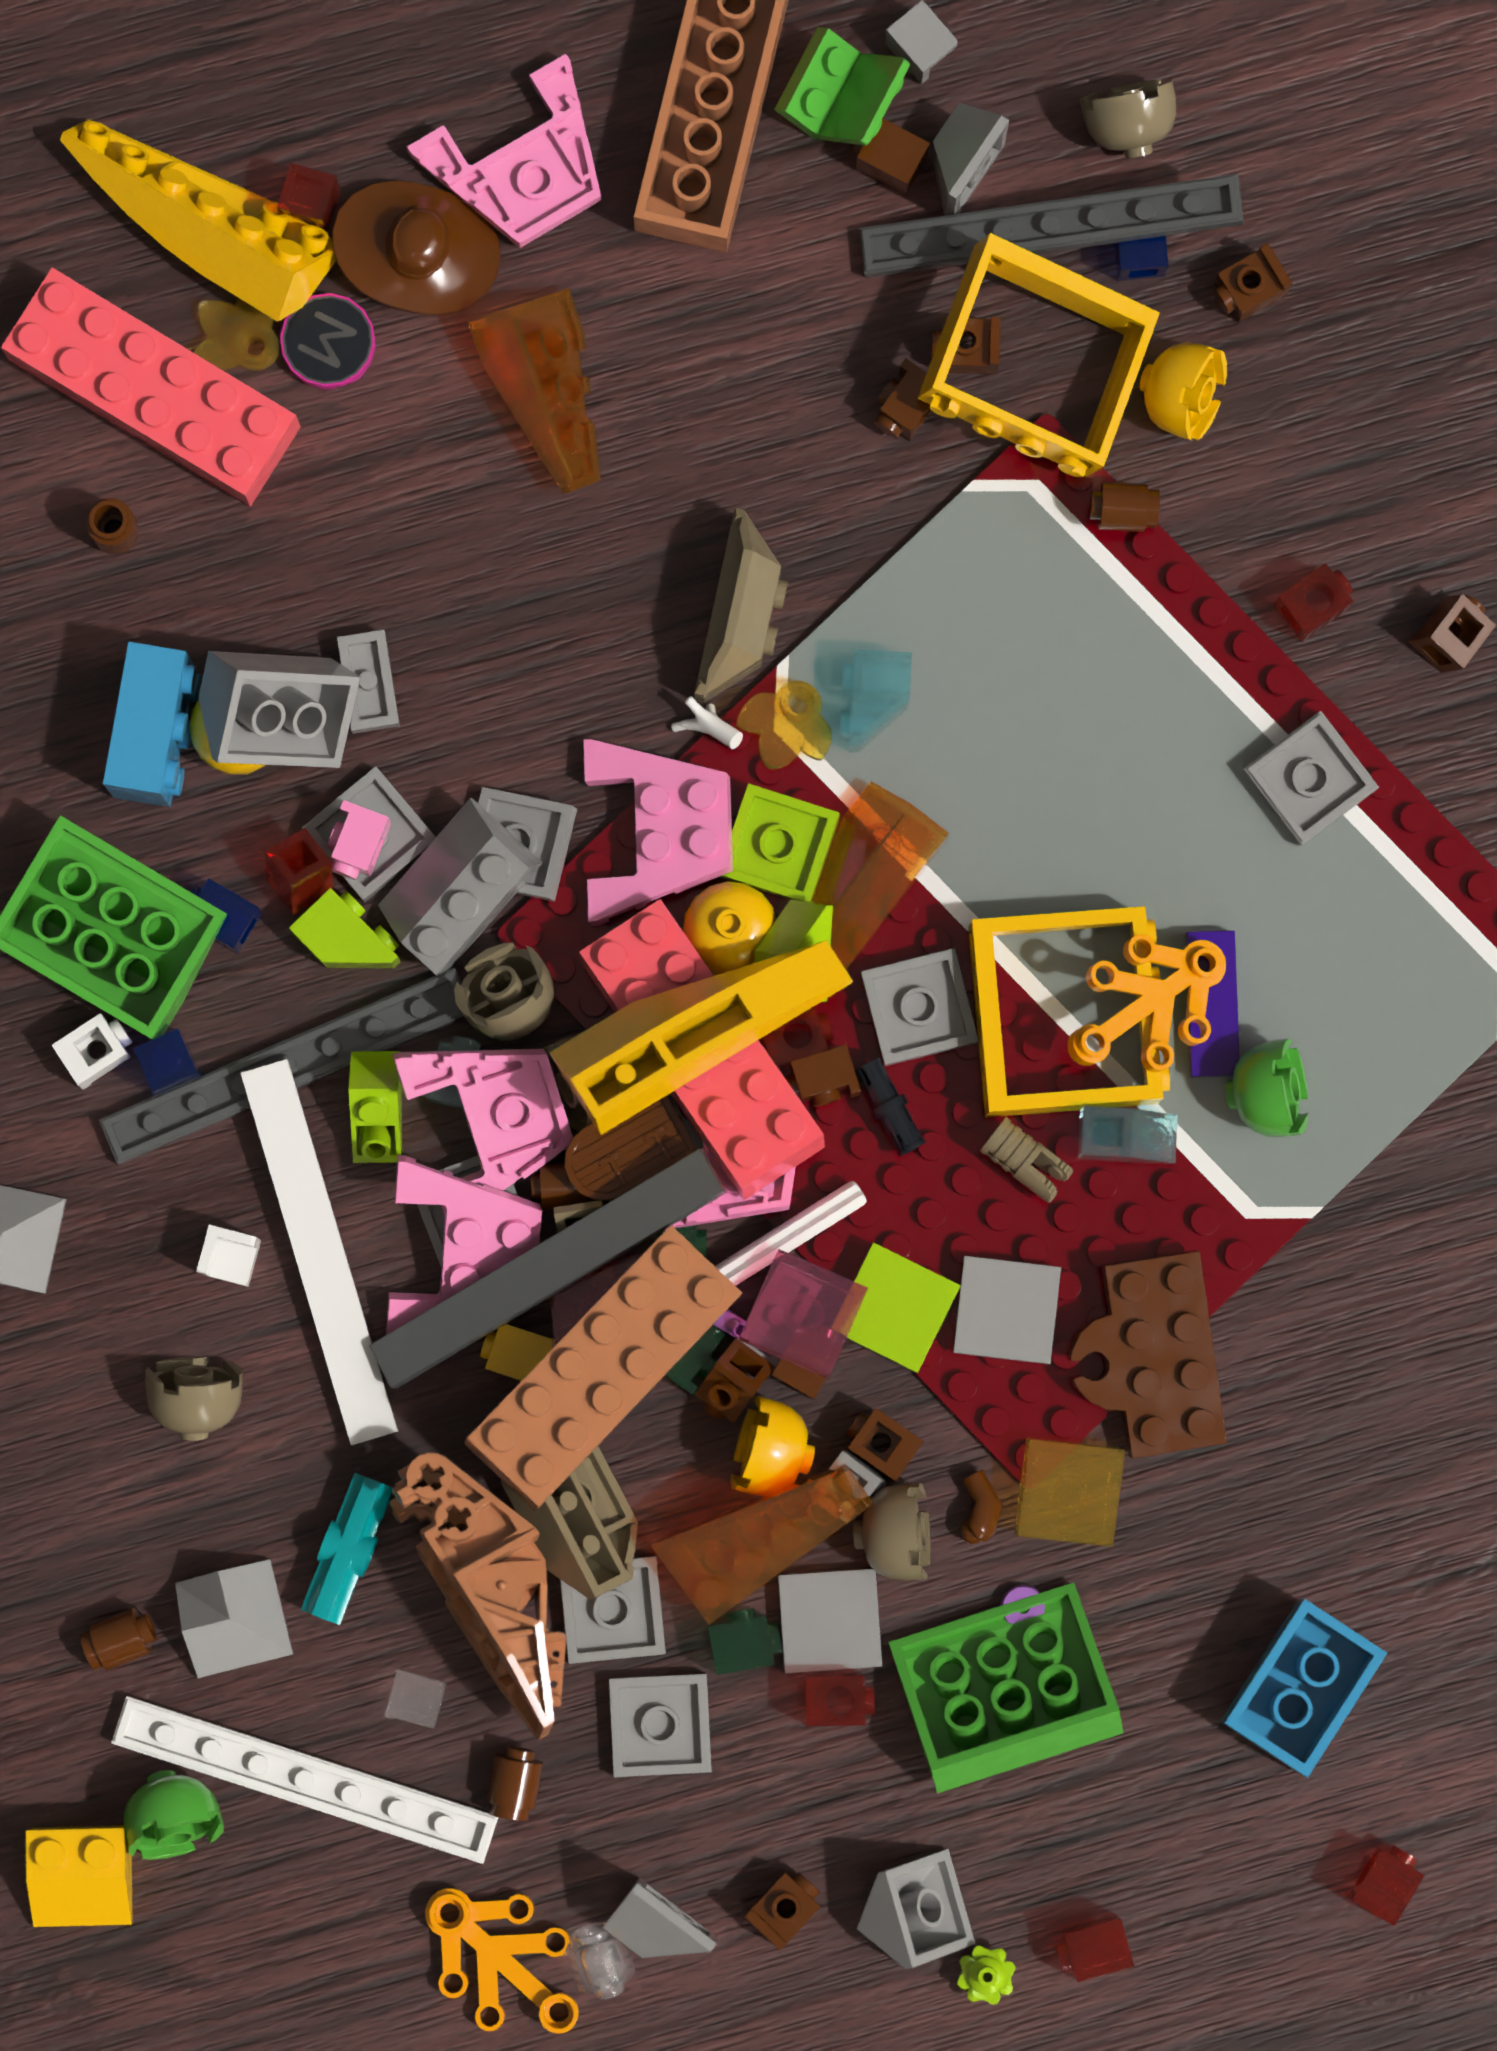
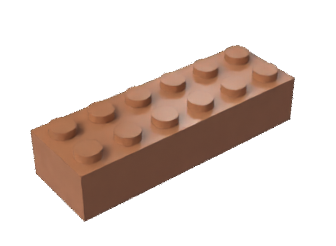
(709, 120)
(602, 1368)

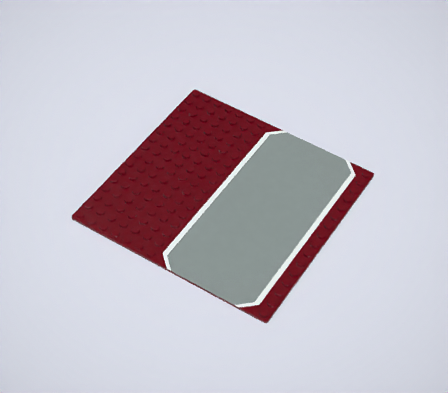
(1087, 754)

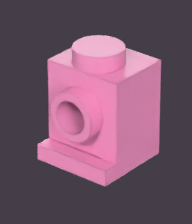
(357, 840)

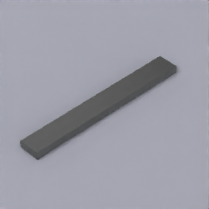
(1055, 224)
(310, 1057)
(547, 1268)

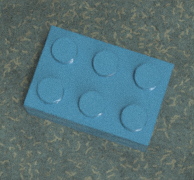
(151, 725)
(1303, 1687)

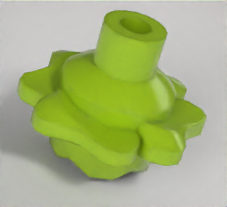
(986, 1975)

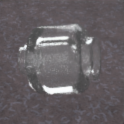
(599, 1961)

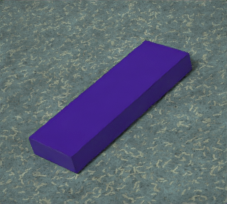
(1221, 1050)

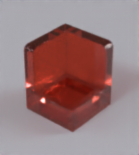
(309, 195)

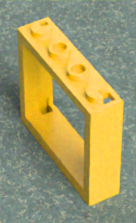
(1072, 292)
(989, 1025)

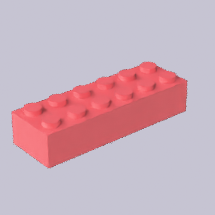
(151, 387)
(740, 1105)

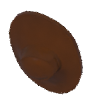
(415, 248)

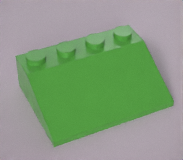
(109, 928)
(1006, 1692)

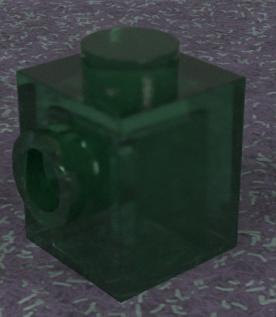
(744, 1642)

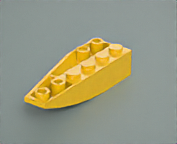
(207, 221)
(690, 1029)

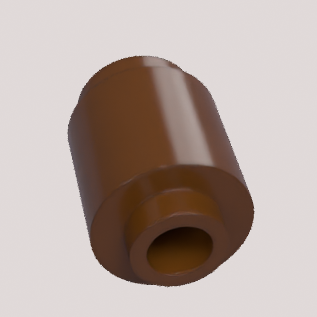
(1125, 506)
(104, 514)
(554, 1187)
(118, 1639)
(514, 1783)

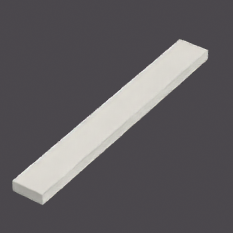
(319, 1251)
(304, 1779)

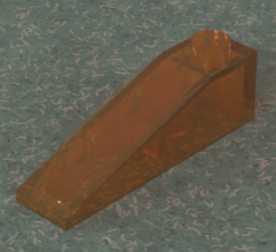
(538, 372)
(873, 864)

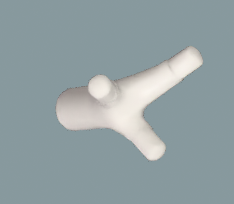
(708, 722)

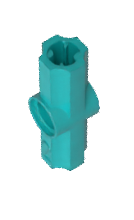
(347, 1549)

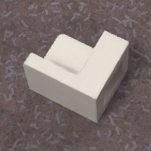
(228, 1255)

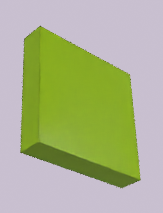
(780, 843)
(900, 1307)

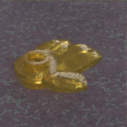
(230, 332)
(783, 730)

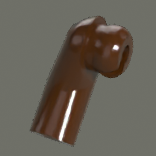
(985, 1512)

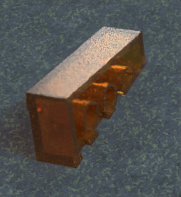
(747, 1546)

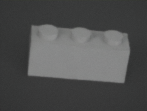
(277, 708)
(457, 887)

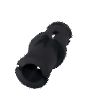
(889, 1107)

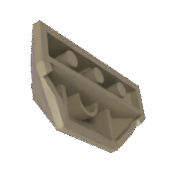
(741, 610)
(585, 1529)

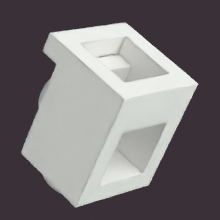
(75, 1047)

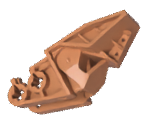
(488, 1581)

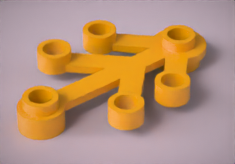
(1155, 997)
(496, 1954)

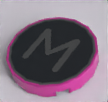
(328, 341)

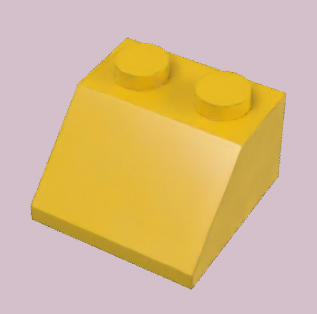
(79, 1876)

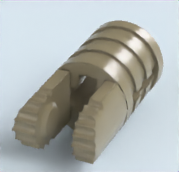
(1017, 1152)

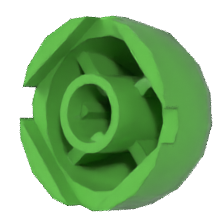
(1269, 1089)
(169, 1815)

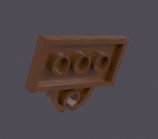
(1155, 1355)

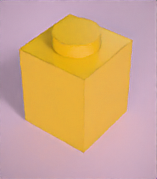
(514, 1351)

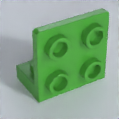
(840, 91)

